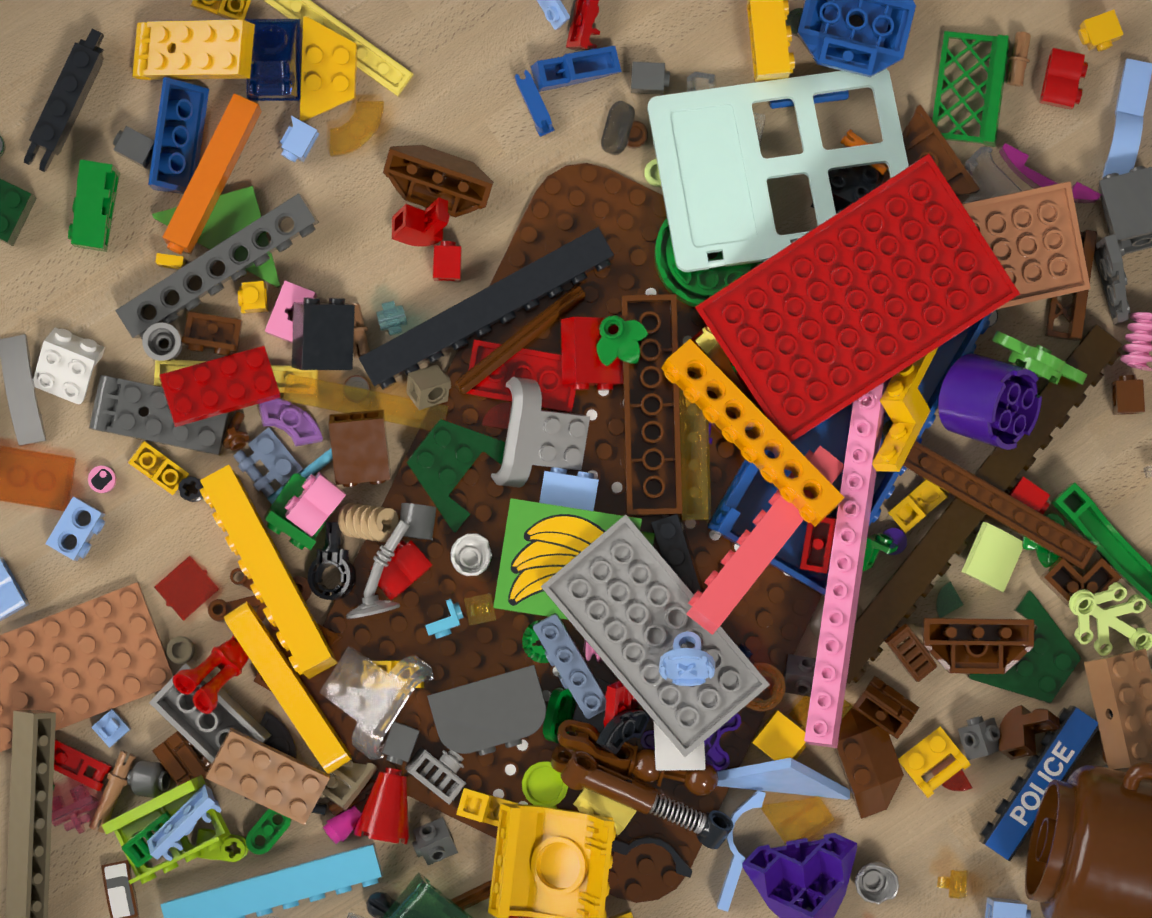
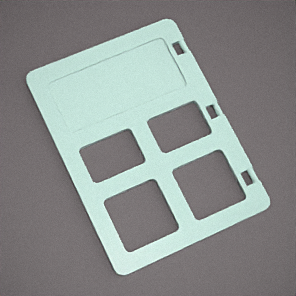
(718, 177)

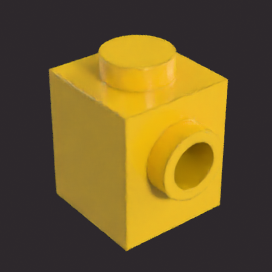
(1100, 31)

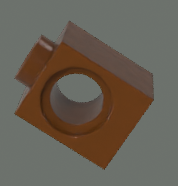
(1128, 395)

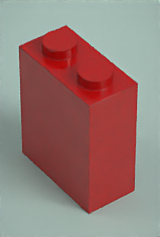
(580, 357)

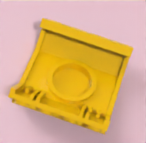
(551, 863)

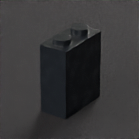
(323, 334)

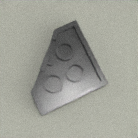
(1111, 271)

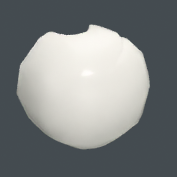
(471, 554)

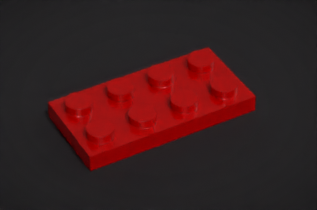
(526, 363)
(219, 386)

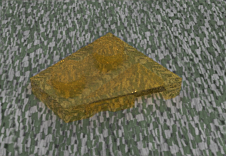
(797, 817)

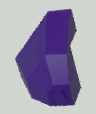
(803, 876)

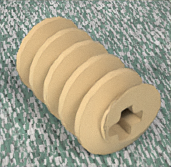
(367, 522)

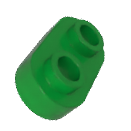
(559, 708)
(269, 829)

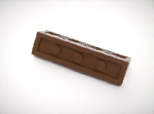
(1079, 300)

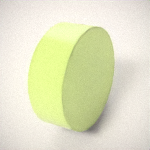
(652, 173)

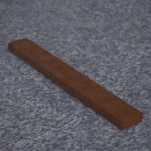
(999, 505)

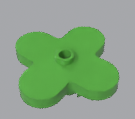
(1038, 360)

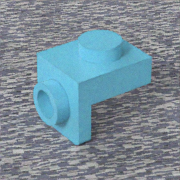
(442, 627)

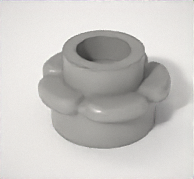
(451, 760)

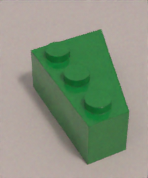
(94, 205)

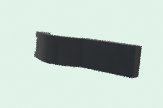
(624, 848)

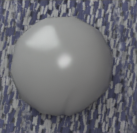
(876, 882)

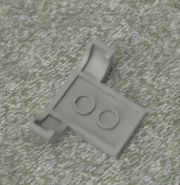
(539, 436)

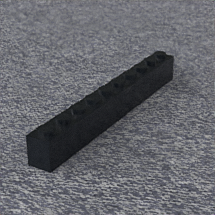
(486, 308)

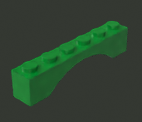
(1115, 550)

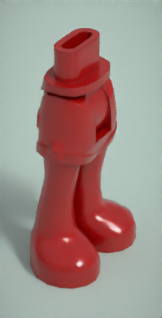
(229, 658)

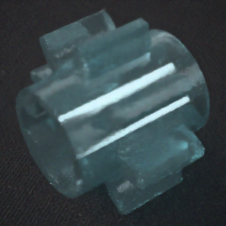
(392, 318)

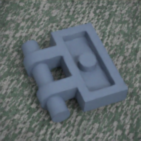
(274, 456)

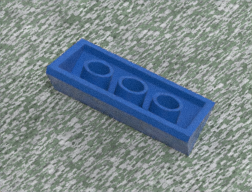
(178, 135)

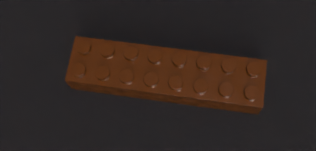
(652, 411)

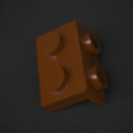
(212, 332)

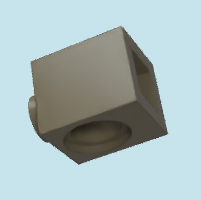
(428, 387)

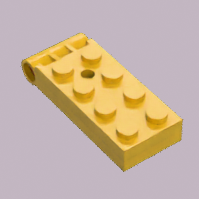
(193, 49)

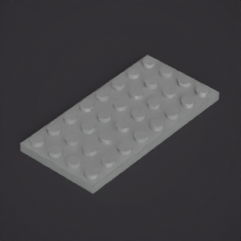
(630, 613)

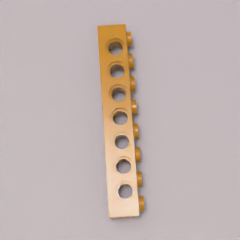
(749, 417)

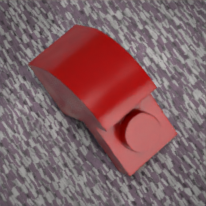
(420, 226)

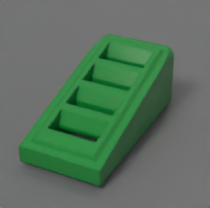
(137, 848)

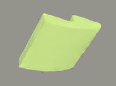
(993, 557)

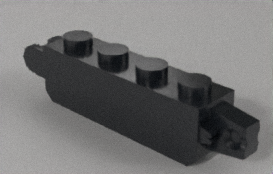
(66, 99)

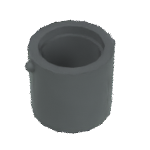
(420, 518)

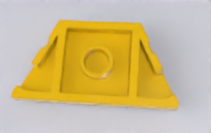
(326, 70)

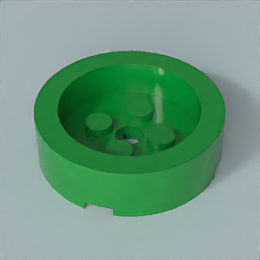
(696, 285)

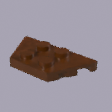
(922, 138)

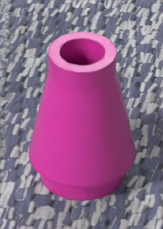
(342, 825)

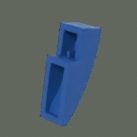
(575, 68)

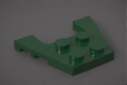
(445, 459)
(1045, 666)

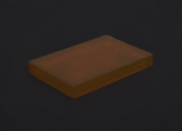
(36, 478)

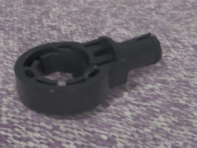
(330, 555)

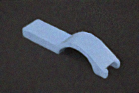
(1129, 117)
(735, 866)

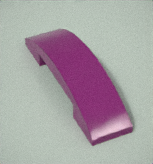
(1016, 159)

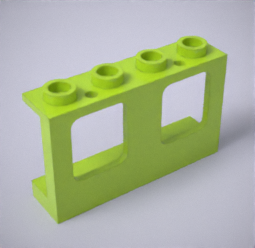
(138, 818)

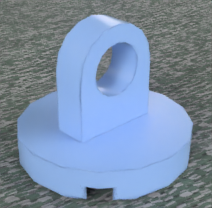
(687, 665)

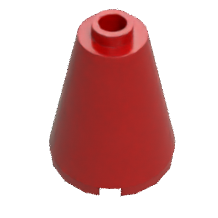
(386, 809)

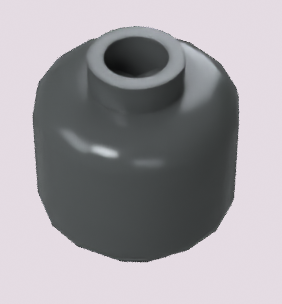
(148, 779)

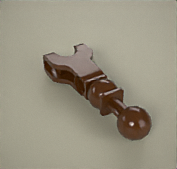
(627, 760)

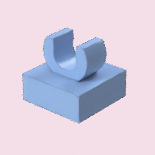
(111, 728)

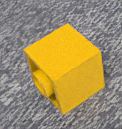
(780, 738)

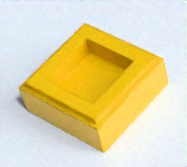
(170, 261)

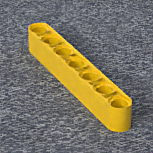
(287, 687)

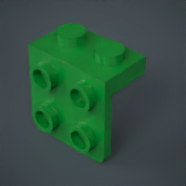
(279, 523)

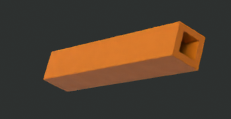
(211, 174)

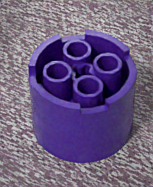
(989, 401)

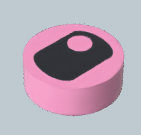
(102, 479)

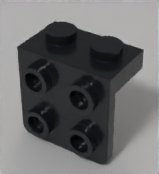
(852, 184)

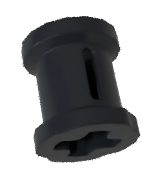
(184, 492)

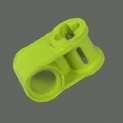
(222, 852)

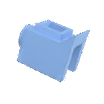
(298, 140)

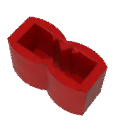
(1063, 79)
(403, 570)

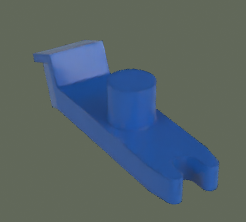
(534, 104)

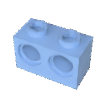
(70, 525)

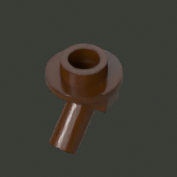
(235, 438)

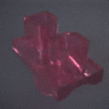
(83, 803)

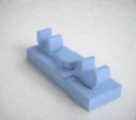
(182, 823)

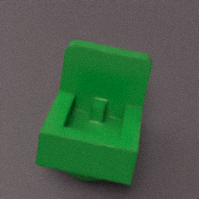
(873, 545)

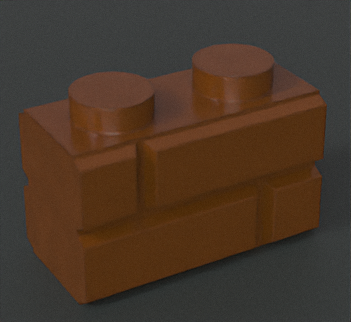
(886, 707)
(181, 759)

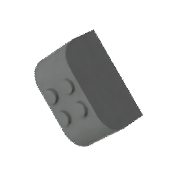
(489, 712)

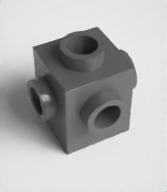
(799, 675)
(979, 737)
(434, 841)

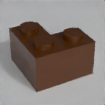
(1066, 580)

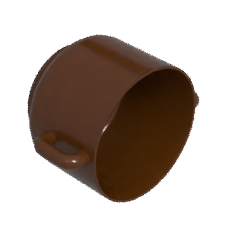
(1093, 845)

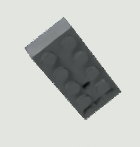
(118, 412)

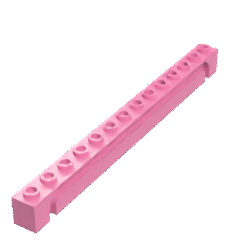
(845, 570)

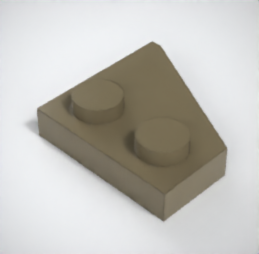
(347, 782)

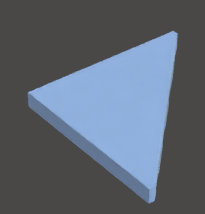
(783, 777)

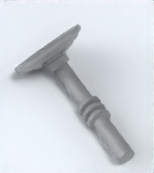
(371, 602)

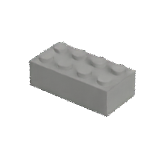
(204, 730)

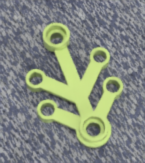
(1108, 617)

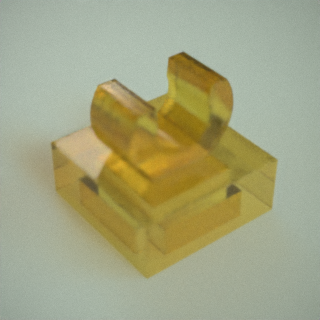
(480, 609)
(955, 883)

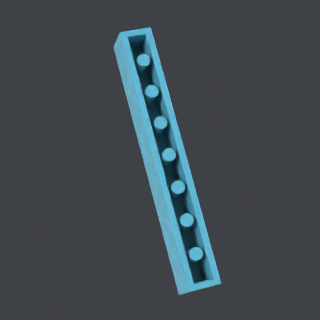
(281, 887)

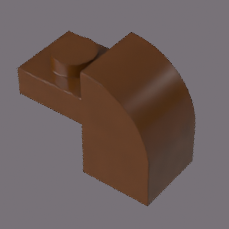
(1019, 730)

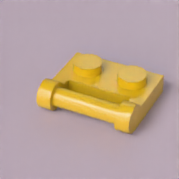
(928, 755)

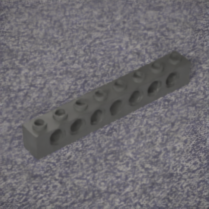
(133, 311)

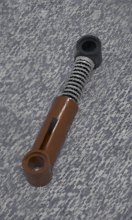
(584, 772)

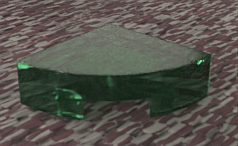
(947, 600)

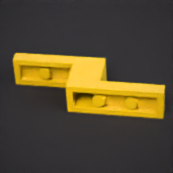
(907, 412)

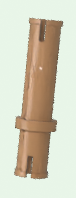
(112, 791)

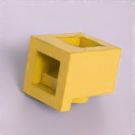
(253, 297)

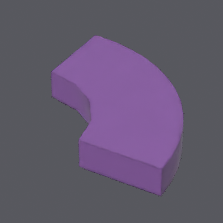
(292, 420)

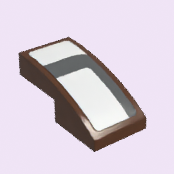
(119, 892)

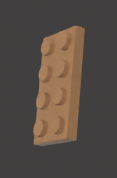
(267, 776)

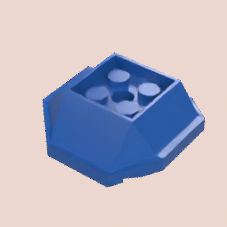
(860, 49)

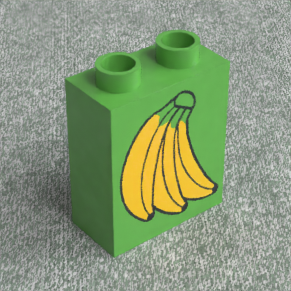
(538, 545)

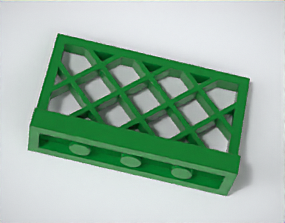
(993, 83)

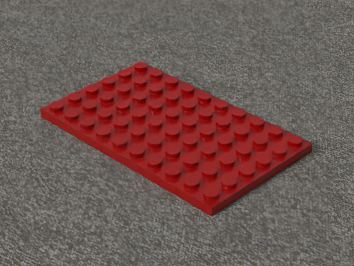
(857, 299)

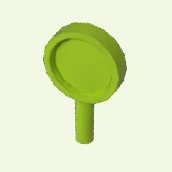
(543, 785)

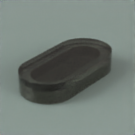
(617, 128)

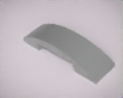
(21, 390)

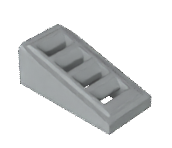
(416, 761)

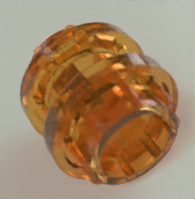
(776, 692)

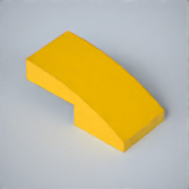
(917, 505)
(480, 806)

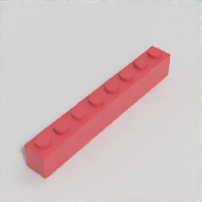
(755, 551)

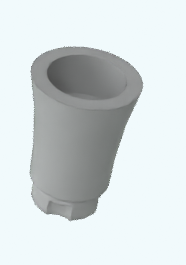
(155, 336)

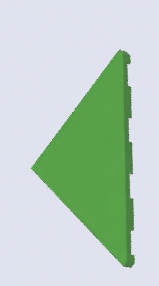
(229, 216)

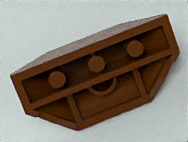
(426, 174)
(978, 644)
(868, 763)

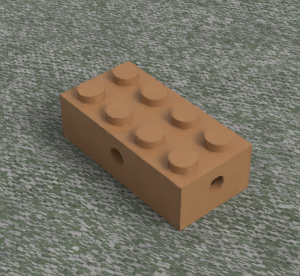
(1123, 706)

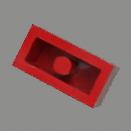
(818, 545)

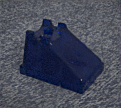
(275, 60)

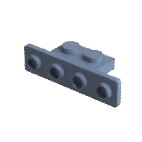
(571, 665)

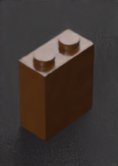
(359, 447)

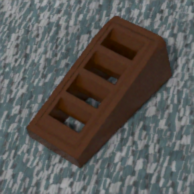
(919, 666)

